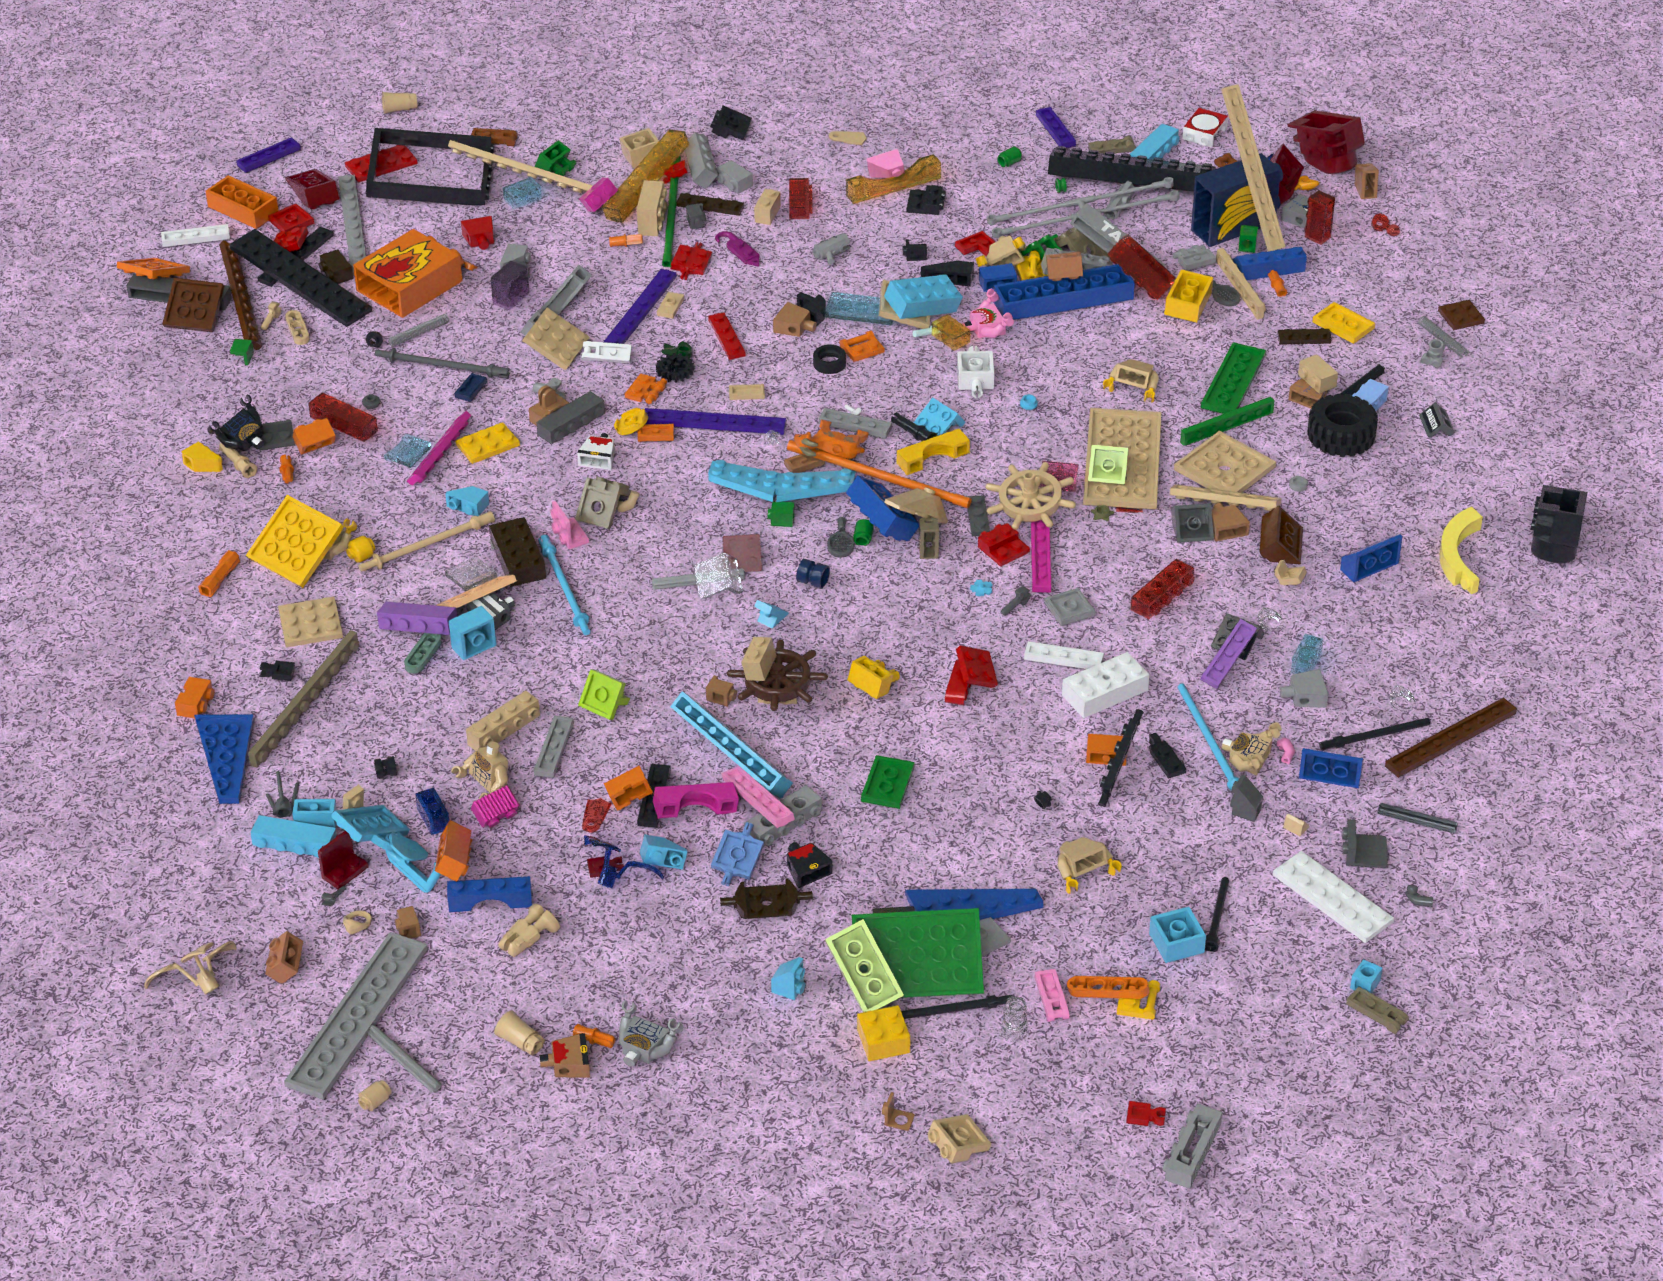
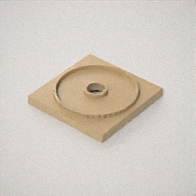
(1222, 450)

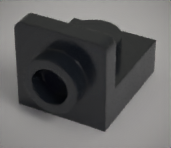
(914, 252)

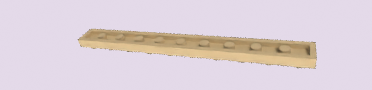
(518, 167)
(1253, 167)

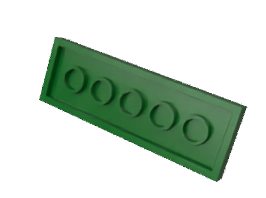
(1233, 378)

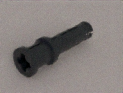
(919, 432)

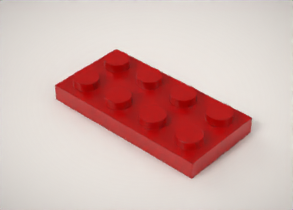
(388, 161)

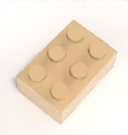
(651, 208)

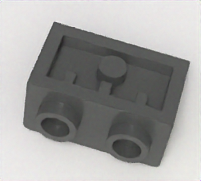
(277, 435)

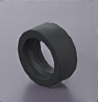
(829, 351)

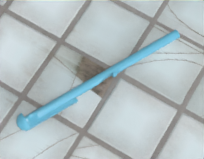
(1208, 736)

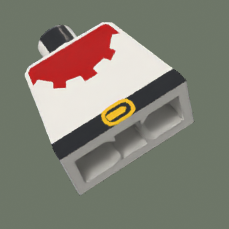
(597, 452)

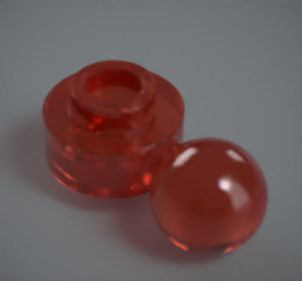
(1392, 230)

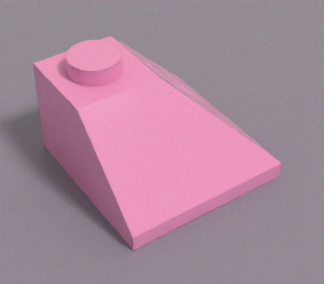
(885, 165)

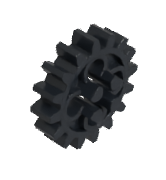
(674, 367)

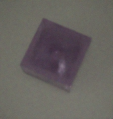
(510, 285)

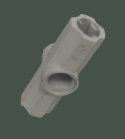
(1119, 200)

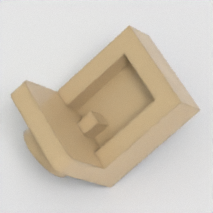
(1289, 576)

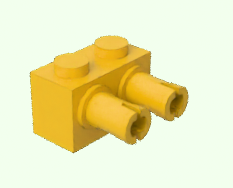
(872, 676)

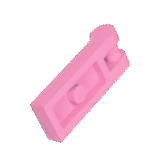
(1051, 994)

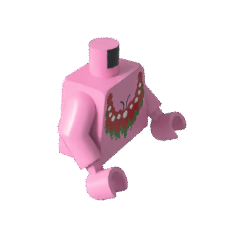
(987, 320)

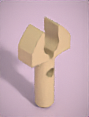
(274, 312)

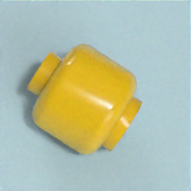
(360, 548)

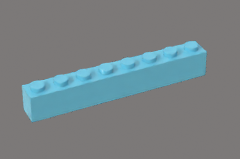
(731, 745)

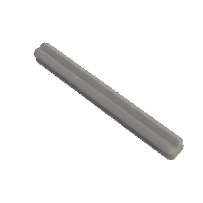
(682, 580)
(404, 1059)

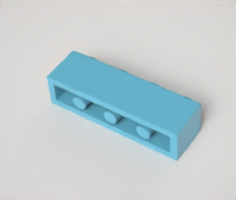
(1158, 142)
(291, 835)

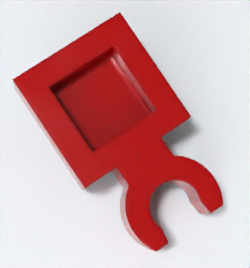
(1141, 1113)

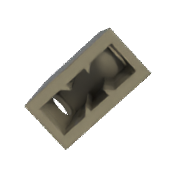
(928, 533)

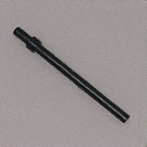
(1340, 741)
(990, 1002)

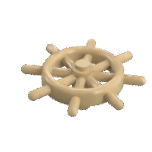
(1030, 495)

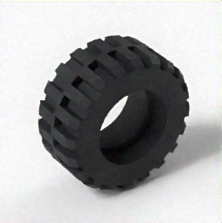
(1342, 425)

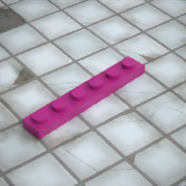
(436, 452)
(1040, 557)

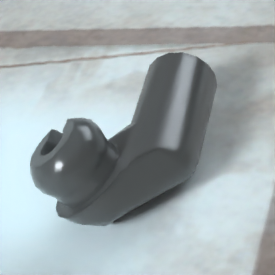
(1416, 898)

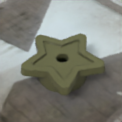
(1102, 512)

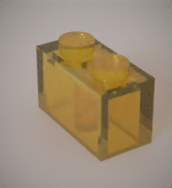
(952, 332)

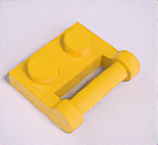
(1131, 1007)

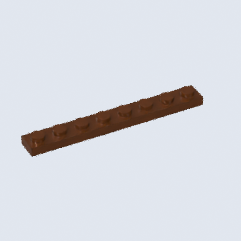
(1450, 737)

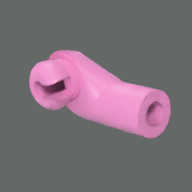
(1289, 751)

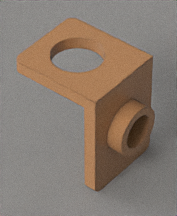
(891, 1113)

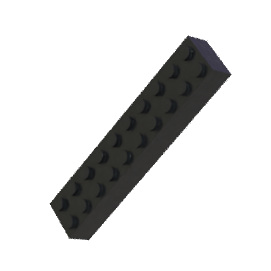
(1124, 168)

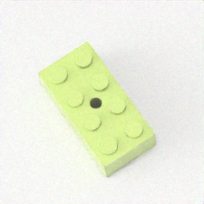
(856, 948)

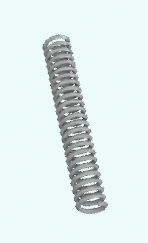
(419, 327)
(1441, 333)

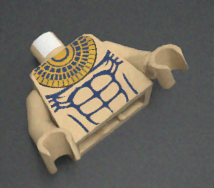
(1251, 750)
(487, 767)

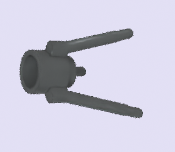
(282, 806)

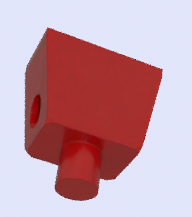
(478, 232)

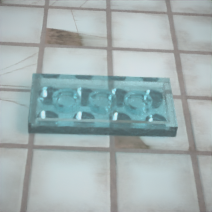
(855, 308)

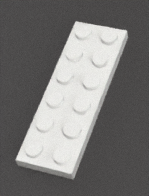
(1333, 896)

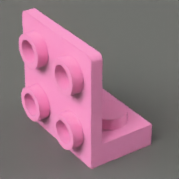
(568, 529)

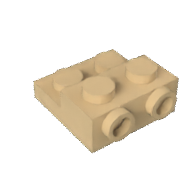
(957, 1138)

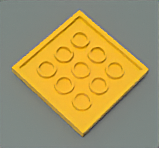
(295, 541)

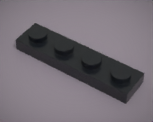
(657, 777)

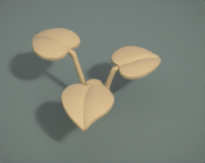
(205, 978)

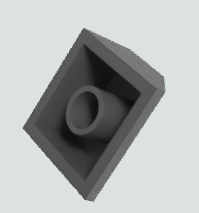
(1192, 522)

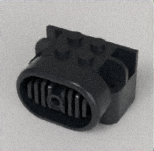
(1557, 523)

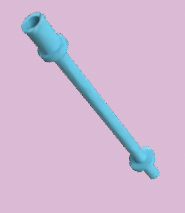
(549, 550)

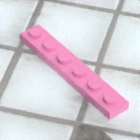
(758, 797)

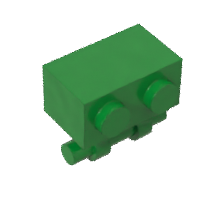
(554, 158)

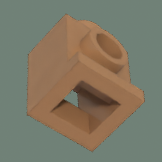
(720, 691)
(407, 923)

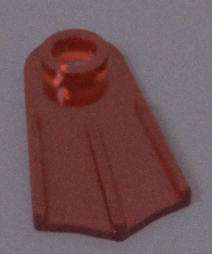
(595, 813)

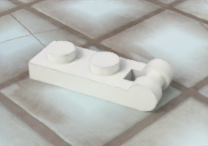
(606, 352)

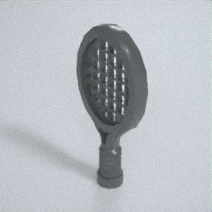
(1226, 301)
(840, 534)

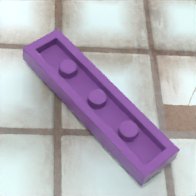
(1228, 654)

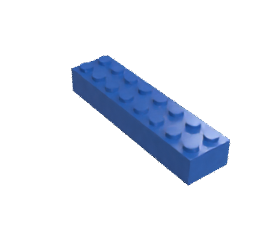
(1045, 296)

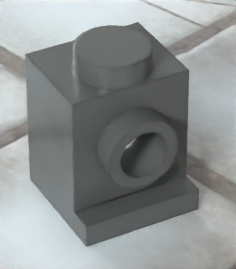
(695, 216)

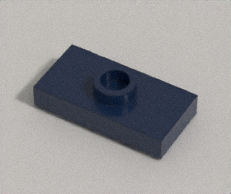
(470, 387)

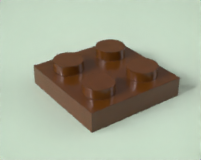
(1461, 314)

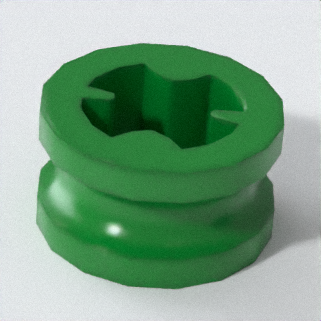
(1060, 185)

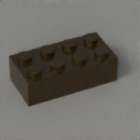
(517, 551)

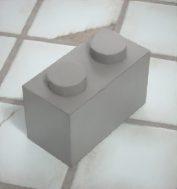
(734, 177)

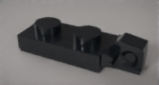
(1165, 757)

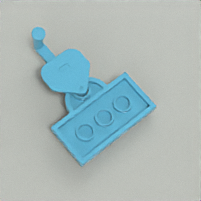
(387, 832)

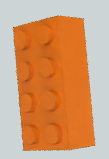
(241, 201)

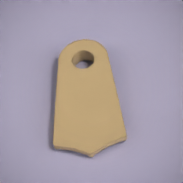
(856, 138)

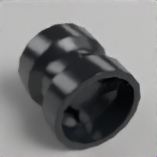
(390, 767)

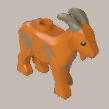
(831, 442)

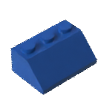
(1372, 558)
(1330, 768)

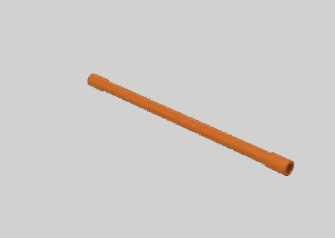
(956, 499)

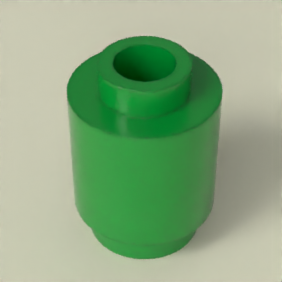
(1009, 157)
(863, 532)

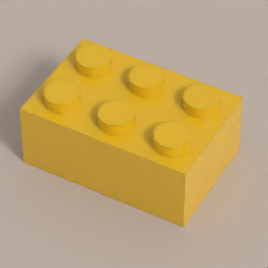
(1188, 296)

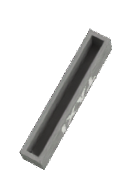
(1098, 228)

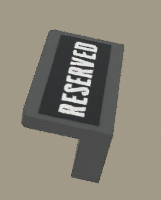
(1435, 420)

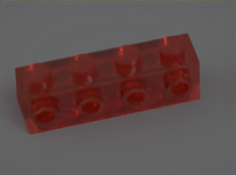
(343, 417)
(1162, 589)

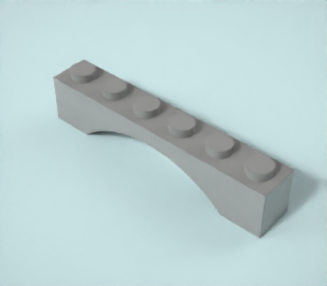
(563, 296)

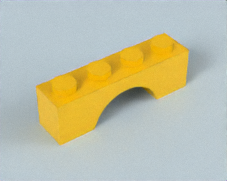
(951, 444)

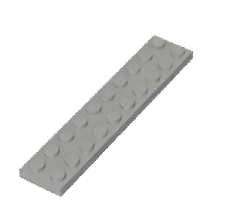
(354, 1015)

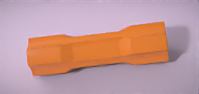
(212, 582)

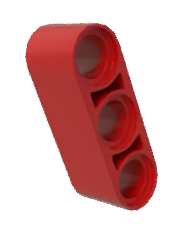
(956, 689)

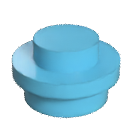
(1028, 402)

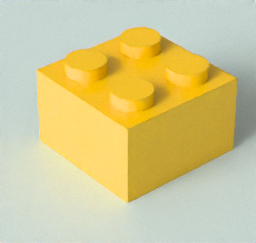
(883, 1033)

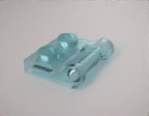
(413, 450)

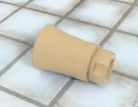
(398, 101)
(518, 1033)

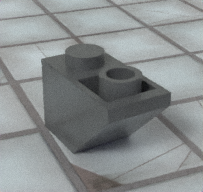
(1246, 799)

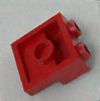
(1002, 544)

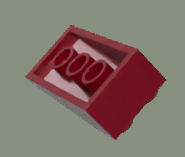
(1291, 171)
(313, 188)

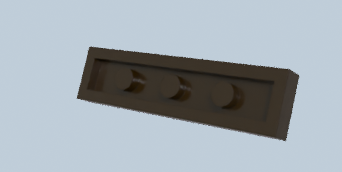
(710, 204)

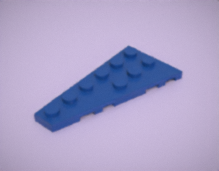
(226, 749)
(991, 902)

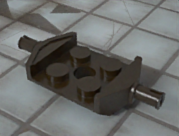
(783, 898)

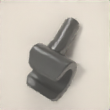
(330, 899)

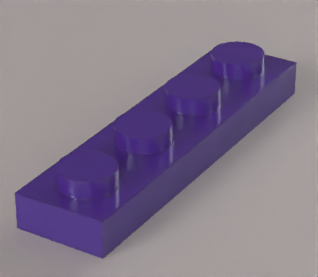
(1055, 127)
(268, 154)

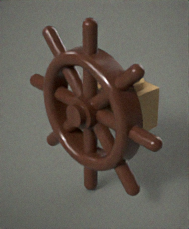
(781, 683)

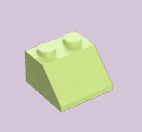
(1108, 464)

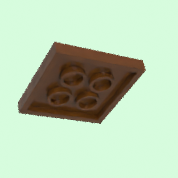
(193, 305)

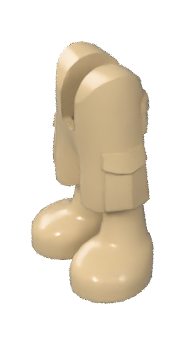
(524, 935)

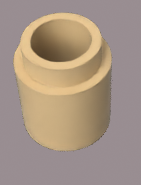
(374, 1095)

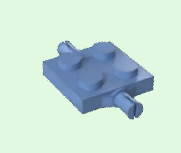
(737, 854)

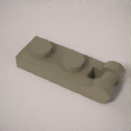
(1113, 145)
(1377, 1009)

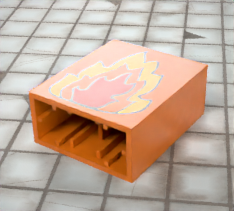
(408, 272)

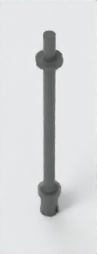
(491, 370)

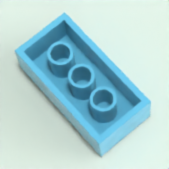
(923, 296)

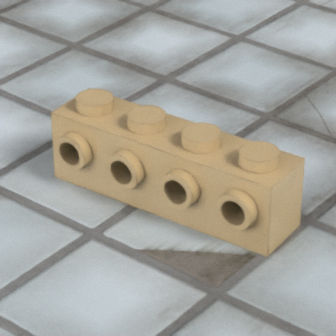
(503, 721)

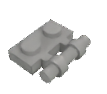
(1194, 257)

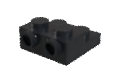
(730, 122)
(926, 201)

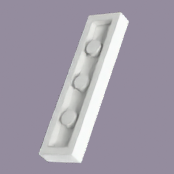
(195, 235)
(1062, 655)

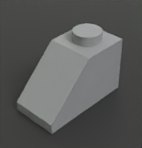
(515, 253)

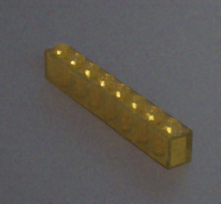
(650, 169)

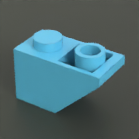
(468, 500)
(662, 852)
(789, 979)

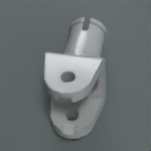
(554, 384)

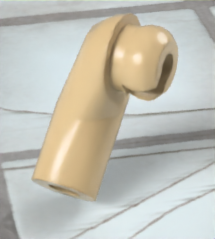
(628, 504)

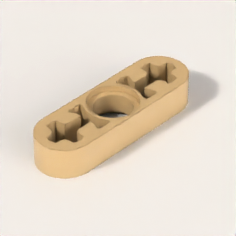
(299, 322)

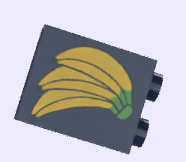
(1225, 201)

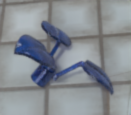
(608, 874)

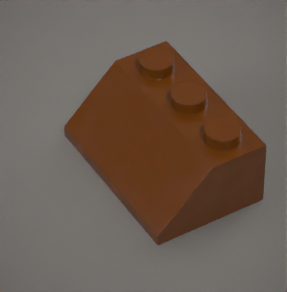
(1281, 537)

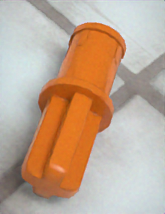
(626, 240)
(1277, 283)
(286, 469)
(595, 1036)

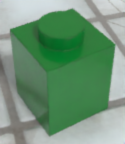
(782, 514)

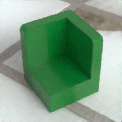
(243, 348)

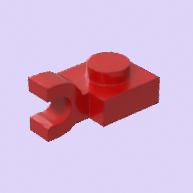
(676, 170)

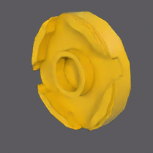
(631, 421)

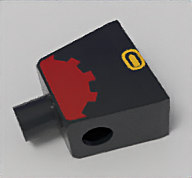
(807, 863)

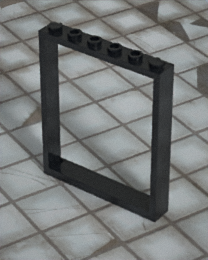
(423, 192)

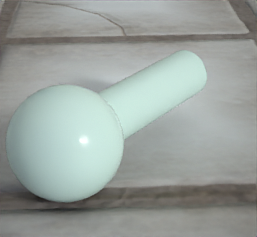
(923, 332)

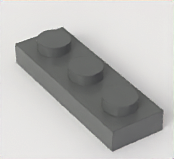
(978, 515)

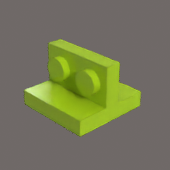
(603, 694)

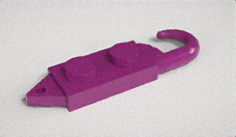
(740, 248)

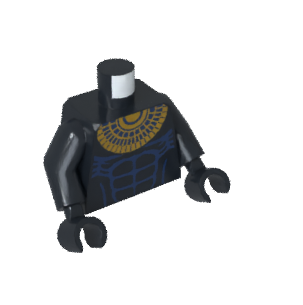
(241, 430)

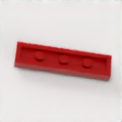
(726, 335)

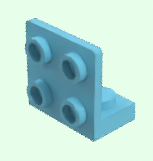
(938, 417)

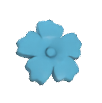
(981, 588)

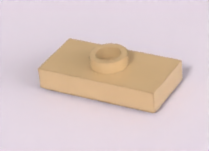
(670, 305)

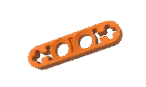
(1078, 987)

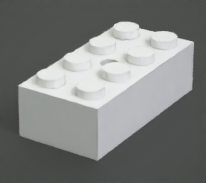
(1105, 684)

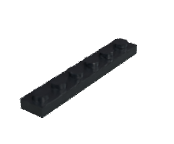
(310, 245)

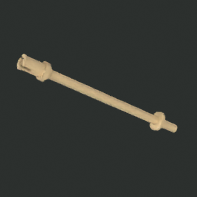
(475, 522)

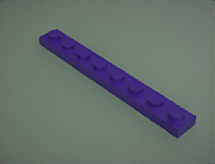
(641, 307)
(716, 421)

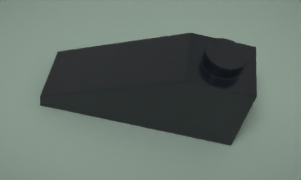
(958, 271)

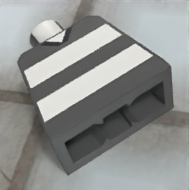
(495, 606)

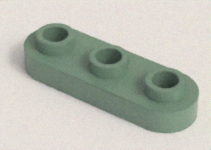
(427, 646)

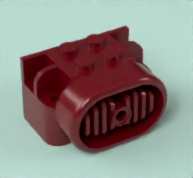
(1329, 140)

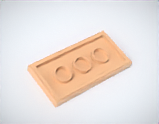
(479, 591)

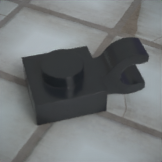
(280, 670)

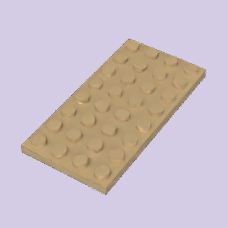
(1141, 435)

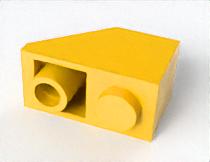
(201, 458)

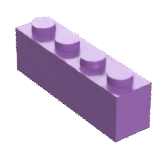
(415, 617)

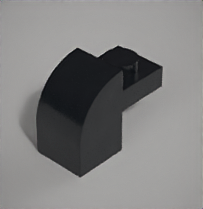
(815, 305)

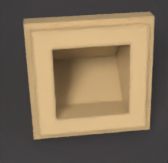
(1295, 825)

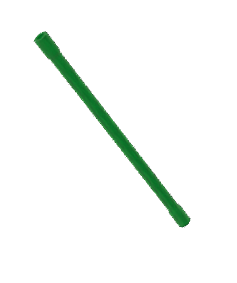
(669, 236)

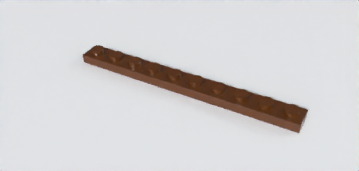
(240, 295)

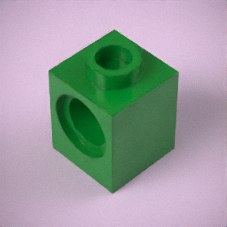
(1248, 233)

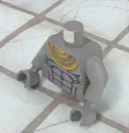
(645, 1039)

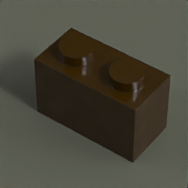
(335, 266)

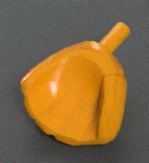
(1306, 184)

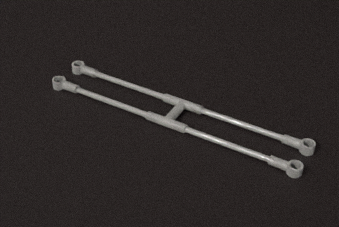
(1167, 183)

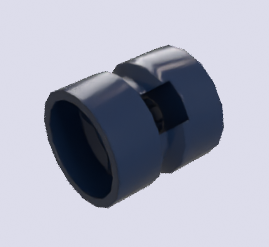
(814, 573)

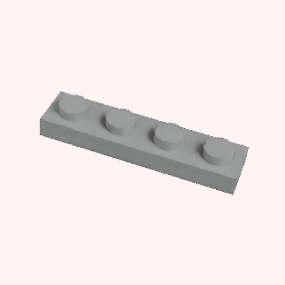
(854, 422)
(553, 746)

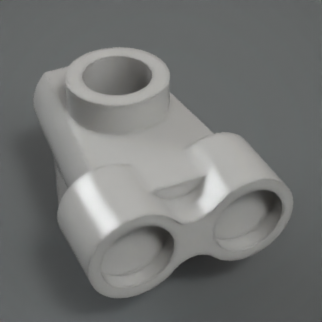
(1434, 354)

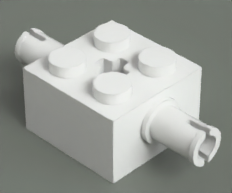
(975, 370)

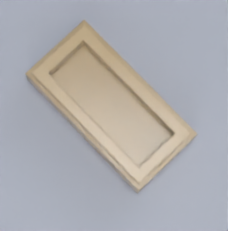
(746, 392)

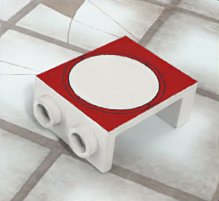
(1203, 126)

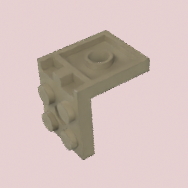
(1079, 242)
(606, 493)

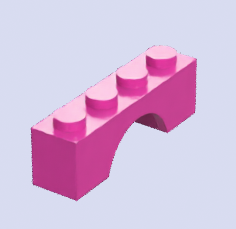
(718, 797)

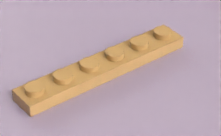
(1240, 283)
(1220, 496)

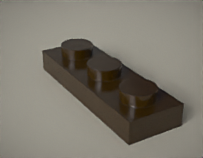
(1304, 336)

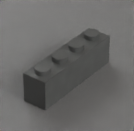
(570, 417)

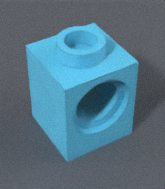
(1366, 976)

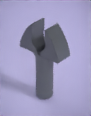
(1022, 598)

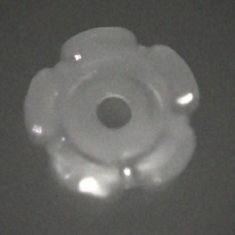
(772, 438)

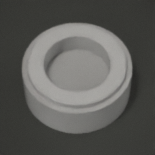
(1298, 483)

